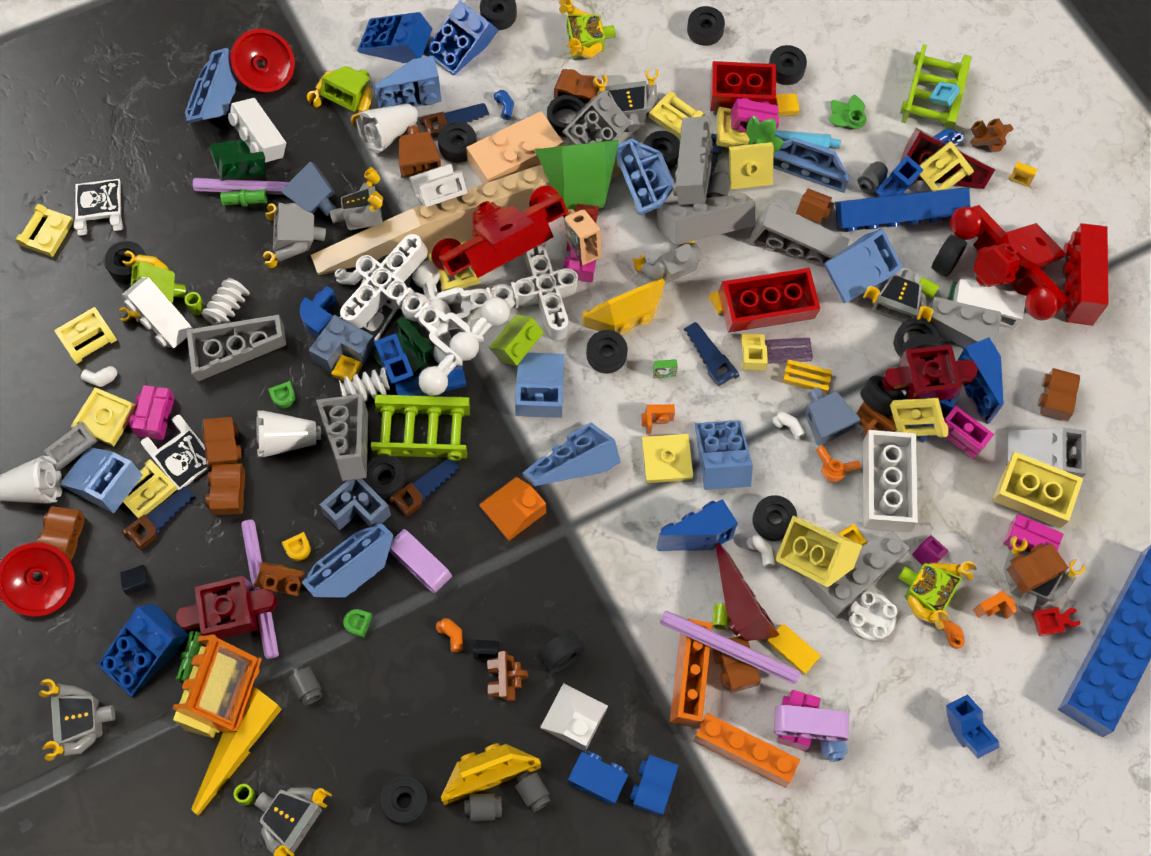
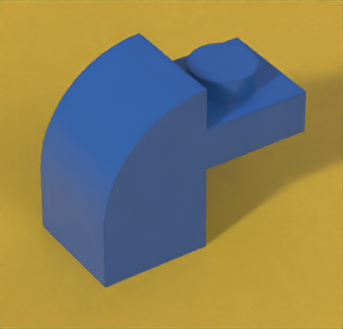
(900, 178)
(315, 313)
(393, 359)
(968, 727)

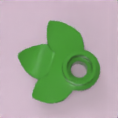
(845, 113)
(763, 132)

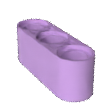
(419, 561)
(811, 723)

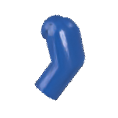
(508, 104)
(950, 135)

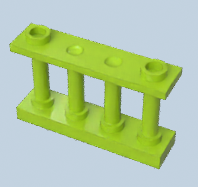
(960, 69)
(414, 405)

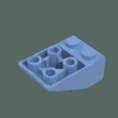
(411, 84)
(863, 265)
(540, 385)
(723, 455)
(102, 478)

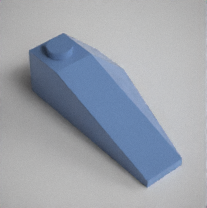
(583, 454)

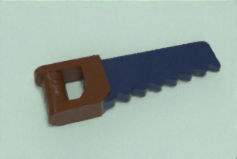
(462, 115)
(423, 487)
(157, 518)

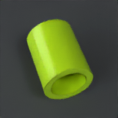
(928, 287)
(194, 303)
(720, 617)
(239, 790)

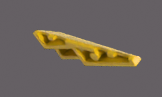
(235, 745)

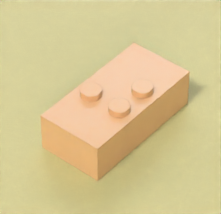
(512, 148)

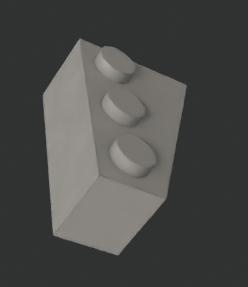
(964, 322)

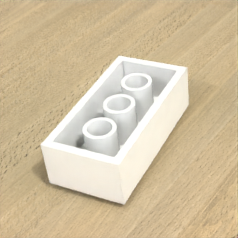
(889, 481)

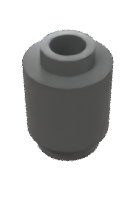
(873, 177)
(718, 185)
(305, 685)
(533, 791)
(483, 807)

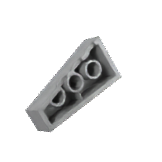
(694, 161)
(707, 219)
(796, 236)
(231, 344)
(347, 432)
(872, 564)

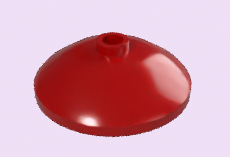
(270, 50)
(33, 596)

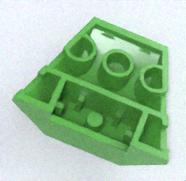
(580, 171)

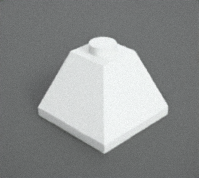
(574, 717)

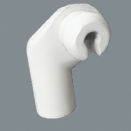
(348, 278)
(100, 378)
(792, 422)
(764, 548)

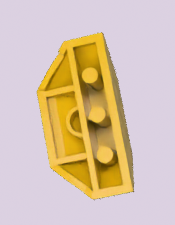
(626, 310)
(487, 770)

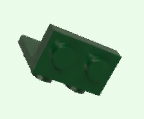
(236, 161)
(413, 345)

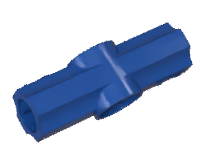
(411, 386)

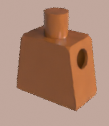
(417, 152)

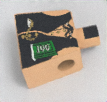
(580, 227)

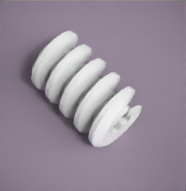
(224, 302)
(366, 385)

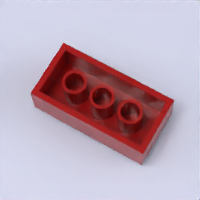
(1086, 274)
(769, 300)

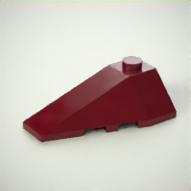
(923, 145)
(741, 606)

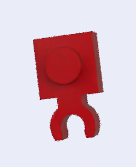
(1052, 622)

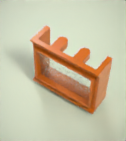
(220, 685)

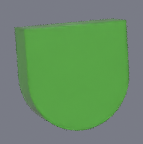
(282, 395)
(357, 622)

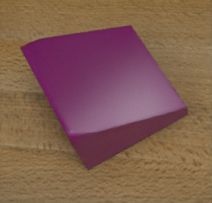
(930, 551)

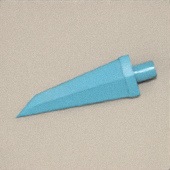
(818, 139)

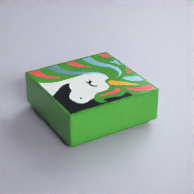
(665, 368)

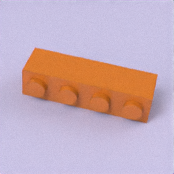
(690, 679)
(746, 750)

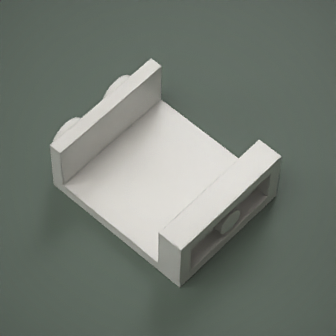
(438, 185)

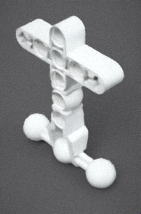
(428, 275)
(462, 346)

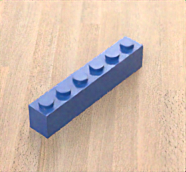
(900, 208)

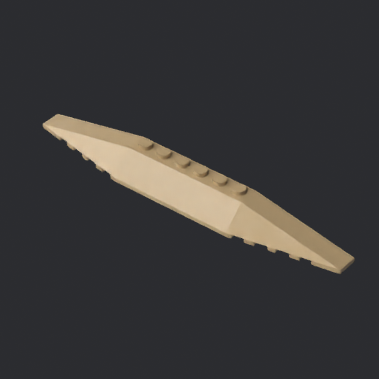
(433, 223)

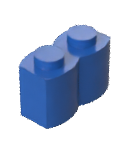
(655, 785)

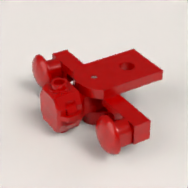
(501, 234)
(1005, 253)

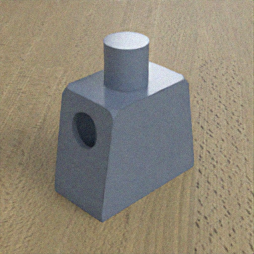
(310, 190)
(829, 416)

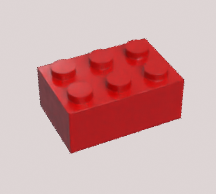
(741, 81)

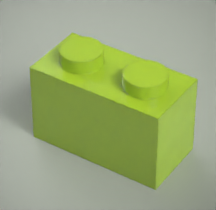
(516, 339)

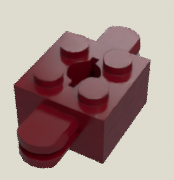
(930, 373)
(223, 599)

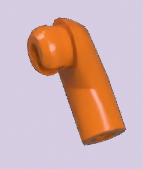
(453, 631)
(954, 634)

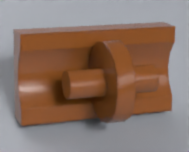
(992, 135)
(874, 421)
(279, 578)
(509, 676)

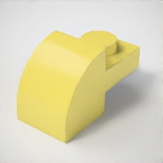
(753, 352)

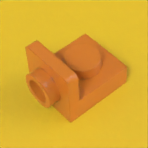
(657, 413)
(996, 603)

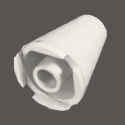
(385, 124)
(284, 433)
(32, 482)

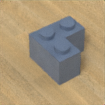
(341, 339)
(355, 499)

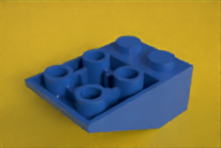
(396, 37)
(460, 38)
(987, 385)
(699, 529)
(142, 648)

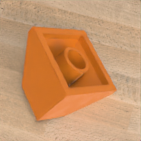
(514, 507)

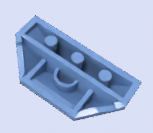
(212, 88)
(811, 163)
(644, 175)
(350, 563)

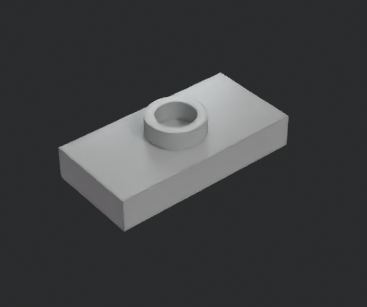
(71, 445)

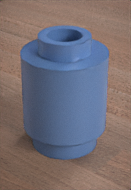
(833, 750)

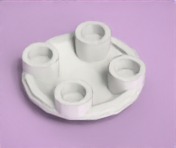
(872, 616)

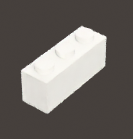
(257, 129)
(1007, 302)
(156, 312)

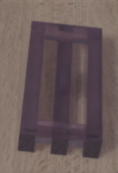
(796, 354)

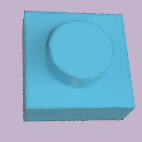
(944, 94)

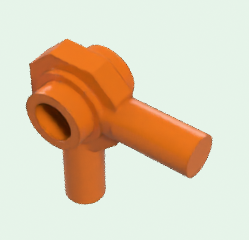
(834, 469)

